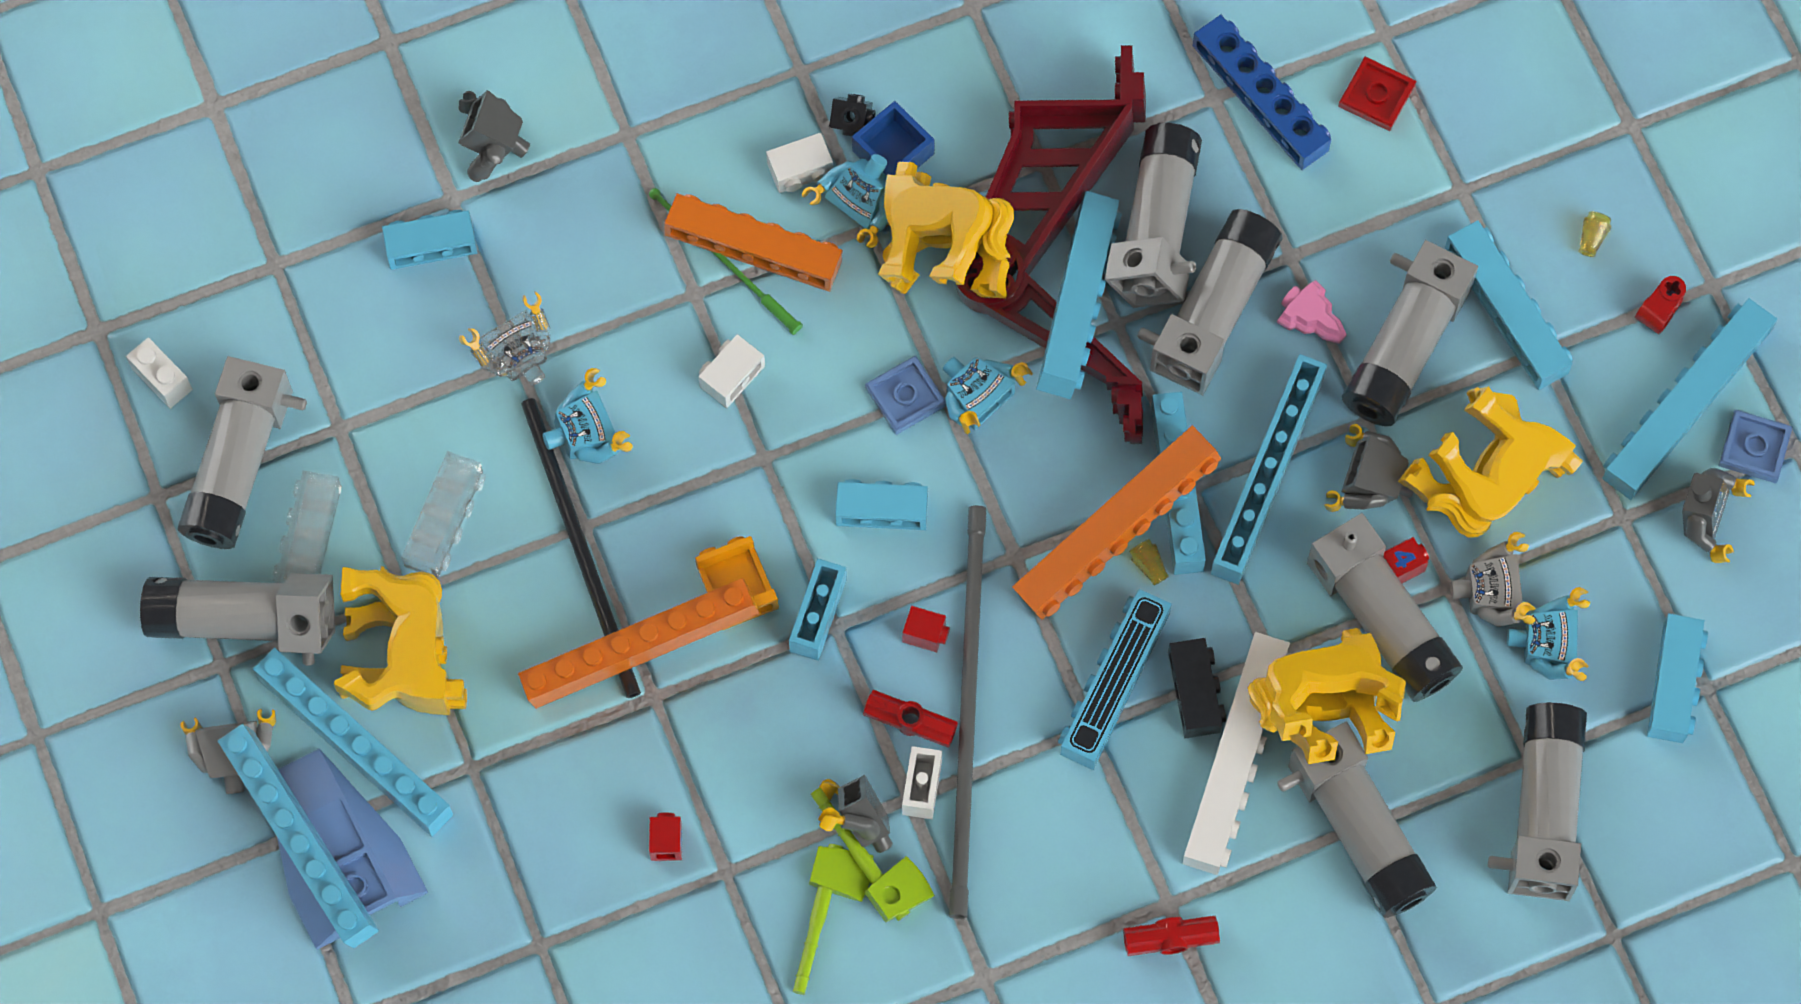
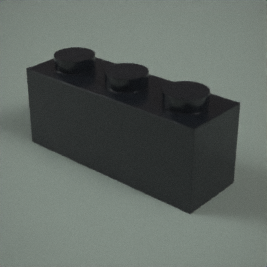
(1196, 687)

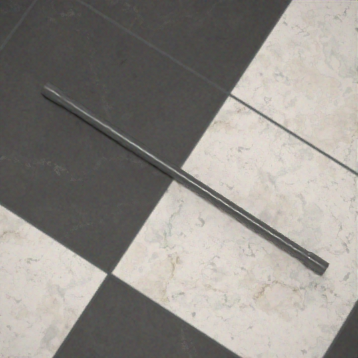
(959, 892)

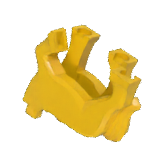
(944, 219)
(1502, 471)
(414, 646)
(1328, 687)

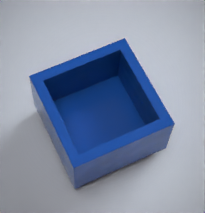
(895, 138)

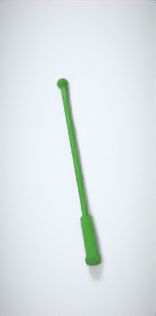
(768, 301)

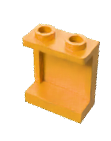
(732, 563)

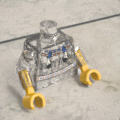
(514, 346)

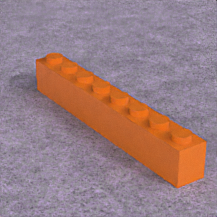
(1117, 523)
(638, 643)

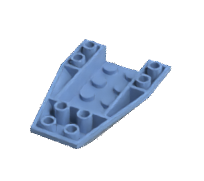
(357, 839)

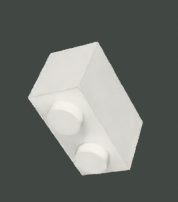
(799, 163)
(731, 370)
(159, 373)
(922, 782)

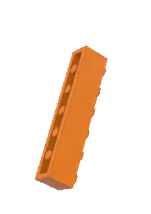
(753, 241)

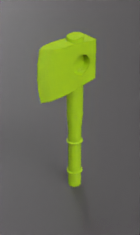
(833, 873)
(892, 892)

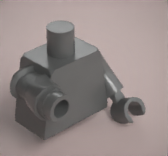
(490, 131)

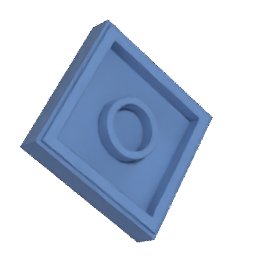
(905, 395)
(1755, 446)

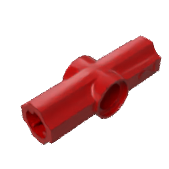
(892, 710)
(1171, 935)

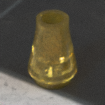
(1594, 232)
(1149, 561)

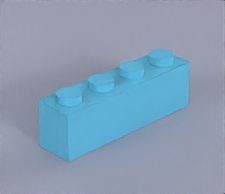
(1676, 678)

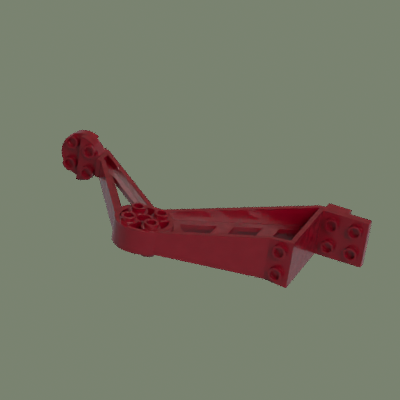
(1117, 120)

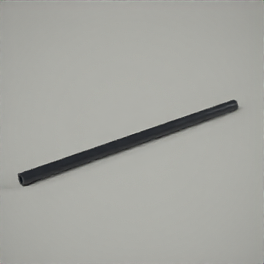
(576, 536)

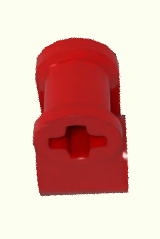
(1660, 306)

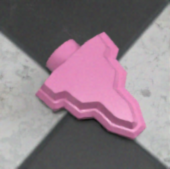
(1311, 313)

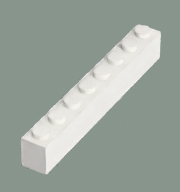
(1232, 765)

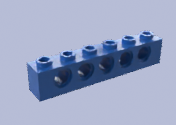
(1301, 149)

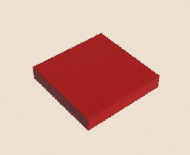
(1377, 93)

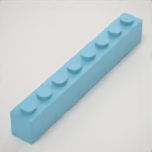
(1078, 296)
(1689, 398)
(1268, 469)
(353, 742)
(298, 836)

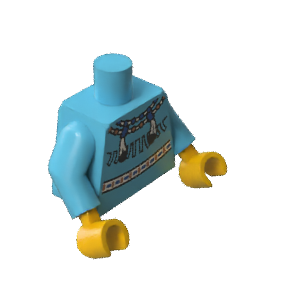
(858, 192)
(980, 389)
(585, 425)
(1552, 638)

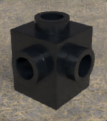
(842, 116)

